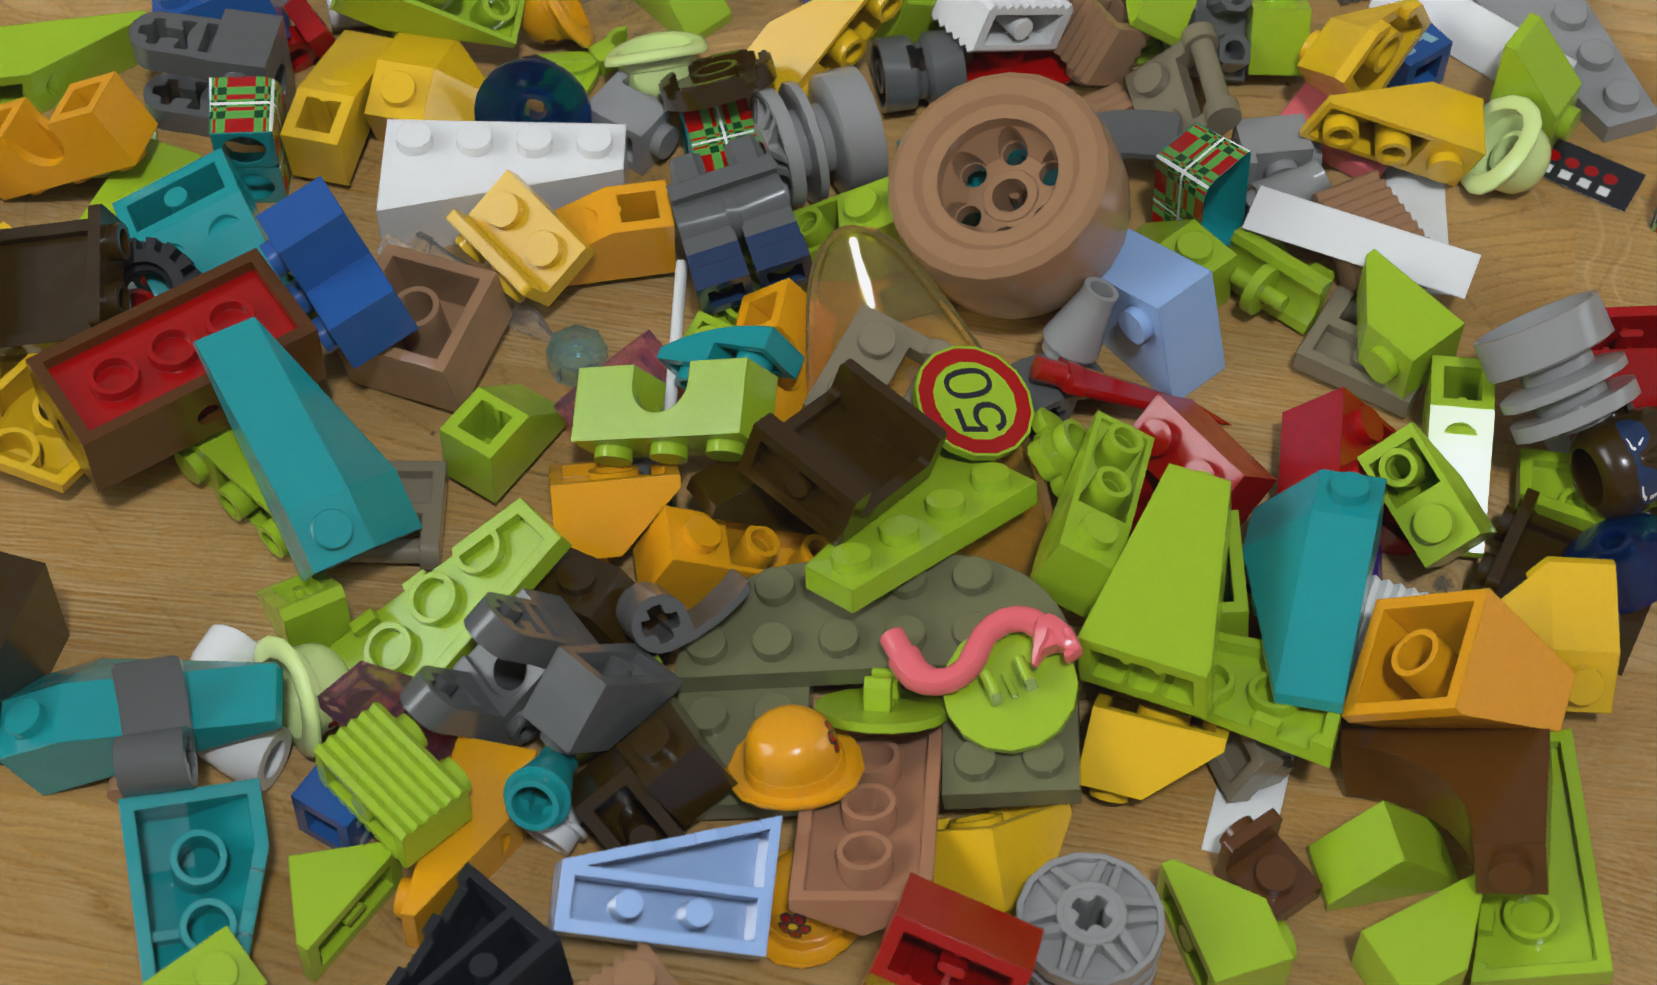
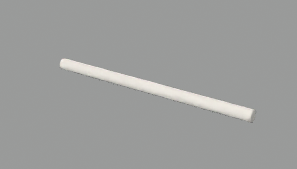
(676, 326)

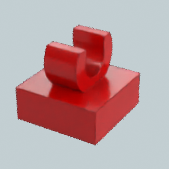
(308, 37)

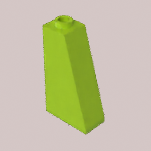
(1164, 599)

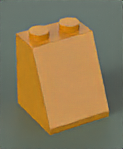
(1455, 665)

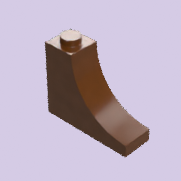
(1475, 783)

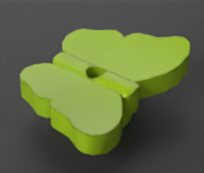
(1055, 447)

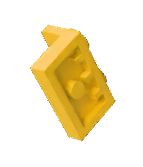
(522, 241)

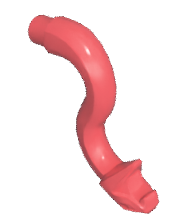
(910, 668)

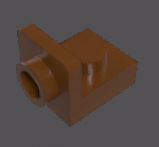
(1264, 864)

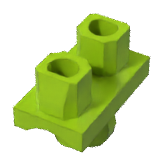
(1277, 281)

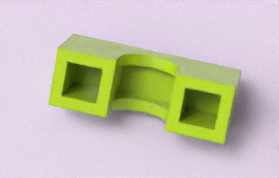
(624, 417)

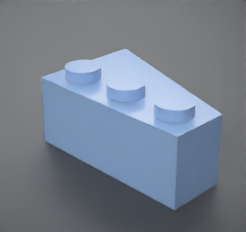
(1164, 317)
(674, 893)

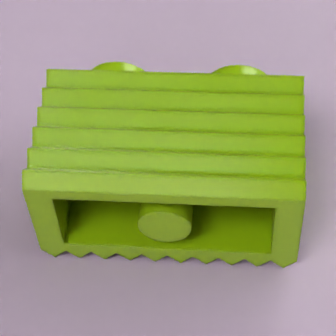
(394, 783)

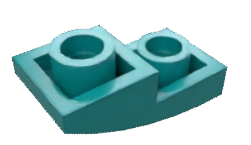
(758, 343)

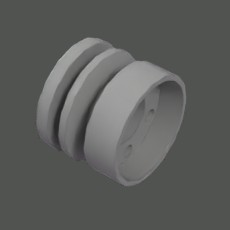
(822, 137)
(1557, 368)
(1097, 921)

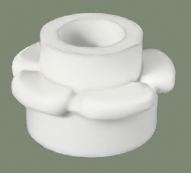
(562, 836)

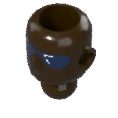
(1617, 463)

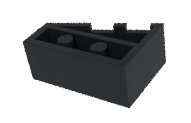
(484, 941)

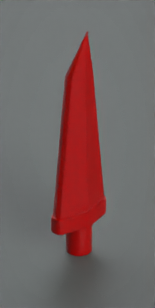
(1090, 383)

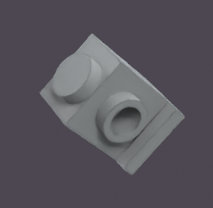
(646, 119)
(1275, 144)

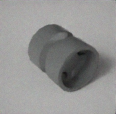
(915, 70)

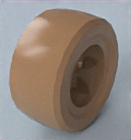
(1060, 233)

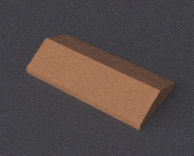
(862, 848)

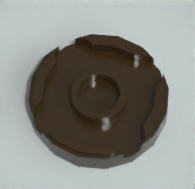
(718, 80)

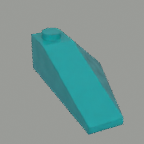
(66, 722)

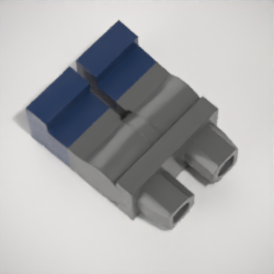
(730, 206)

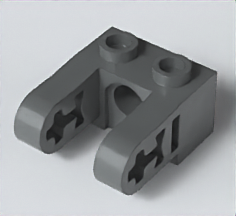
(225, 47)
(487, 688)

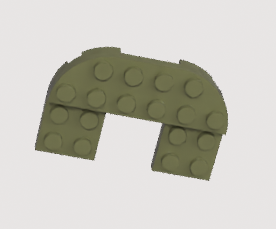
(794, 640)

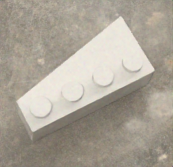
(455, 163)

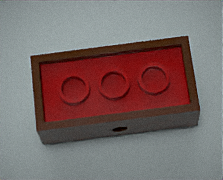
(135, 382)

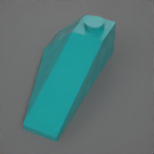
(312, 463)
(1310, 582)
(193, 867)

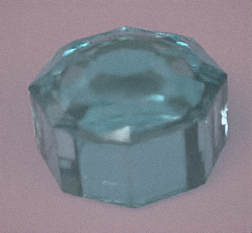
(574, 349)

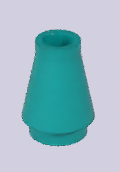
(541, 790)

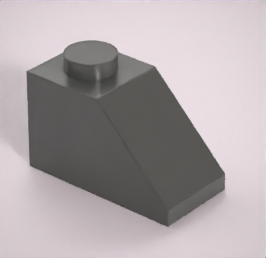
(597, 695)

